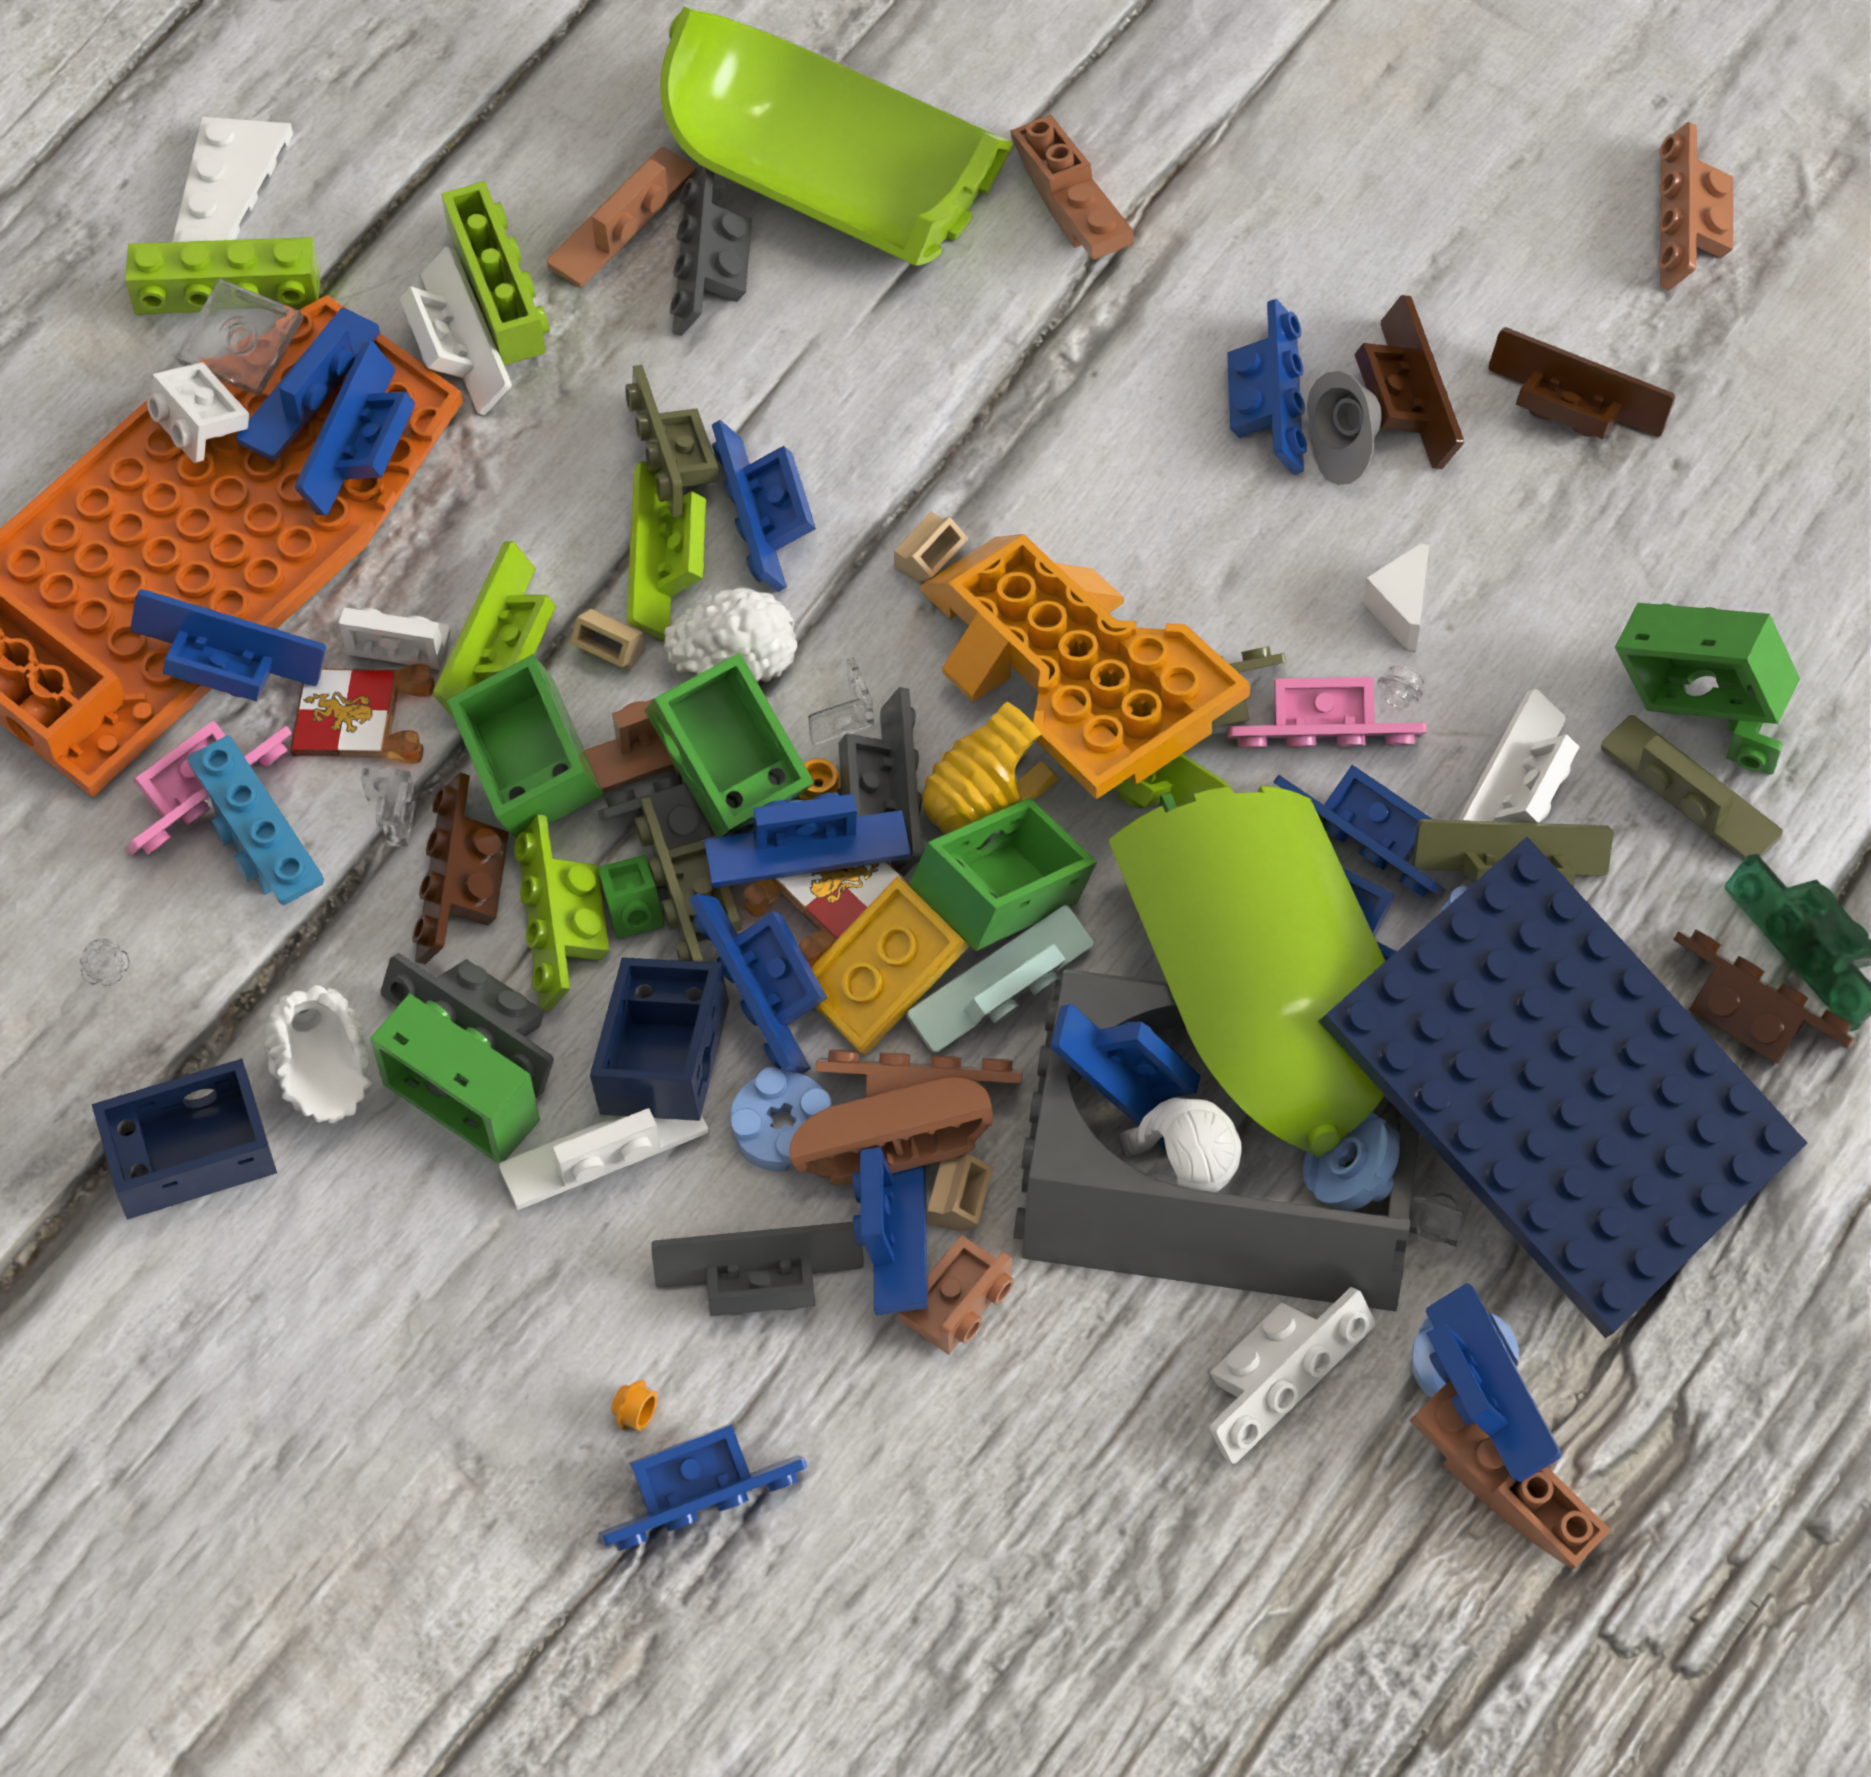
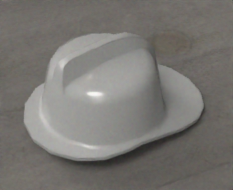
(1342, 426)

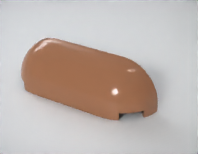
(909, 1125)

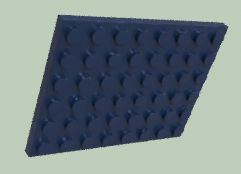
(1564, 1085)

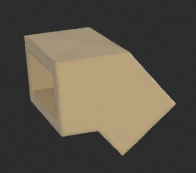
(928, 547)
(630, 638)
(959, 1193)

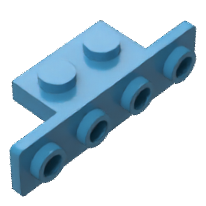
(253, 824)

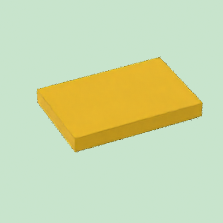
(884, 964)

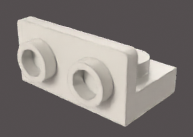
(194, 408)
(393, 638)

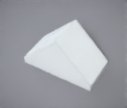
(1397, 593)

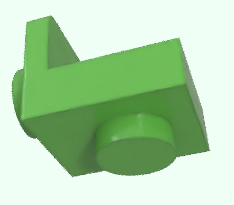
(1753, 749)

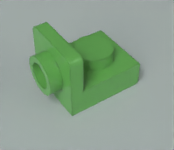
(631, 896)

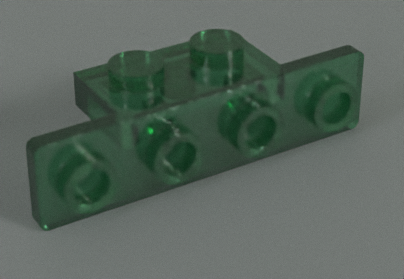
(1810, 934)

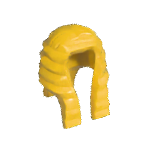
(979, 772)

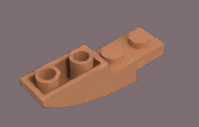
(1068, 190)
(1537, 1507)

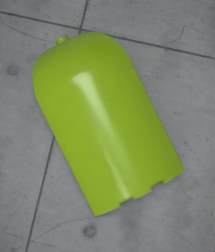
(824, 136)
(1256, 951)

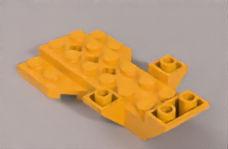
(1108, 692)

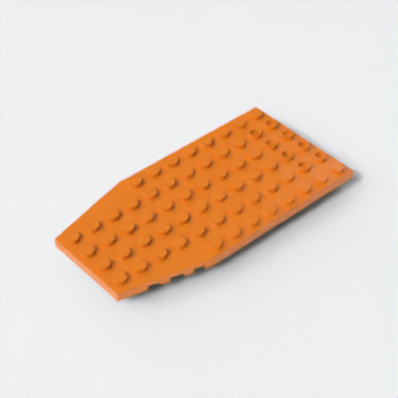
(197, 532)

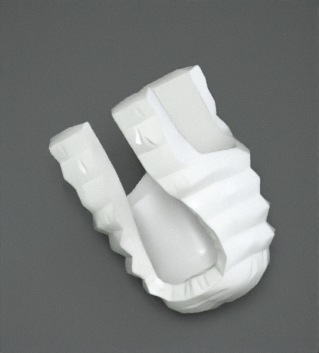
(1197, 1140)

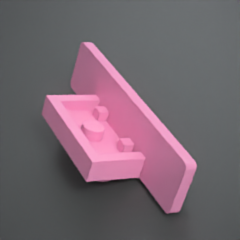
(1325, 709)
(178, 792)

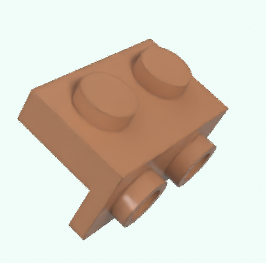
(959, 1293)

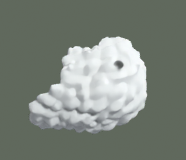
(731, 625)
(317, 1053)

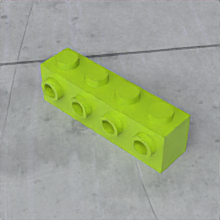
(494, 272)
(183, 274)

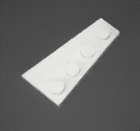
(226, 174)

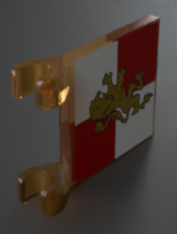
(354, 713)
(825, 898)

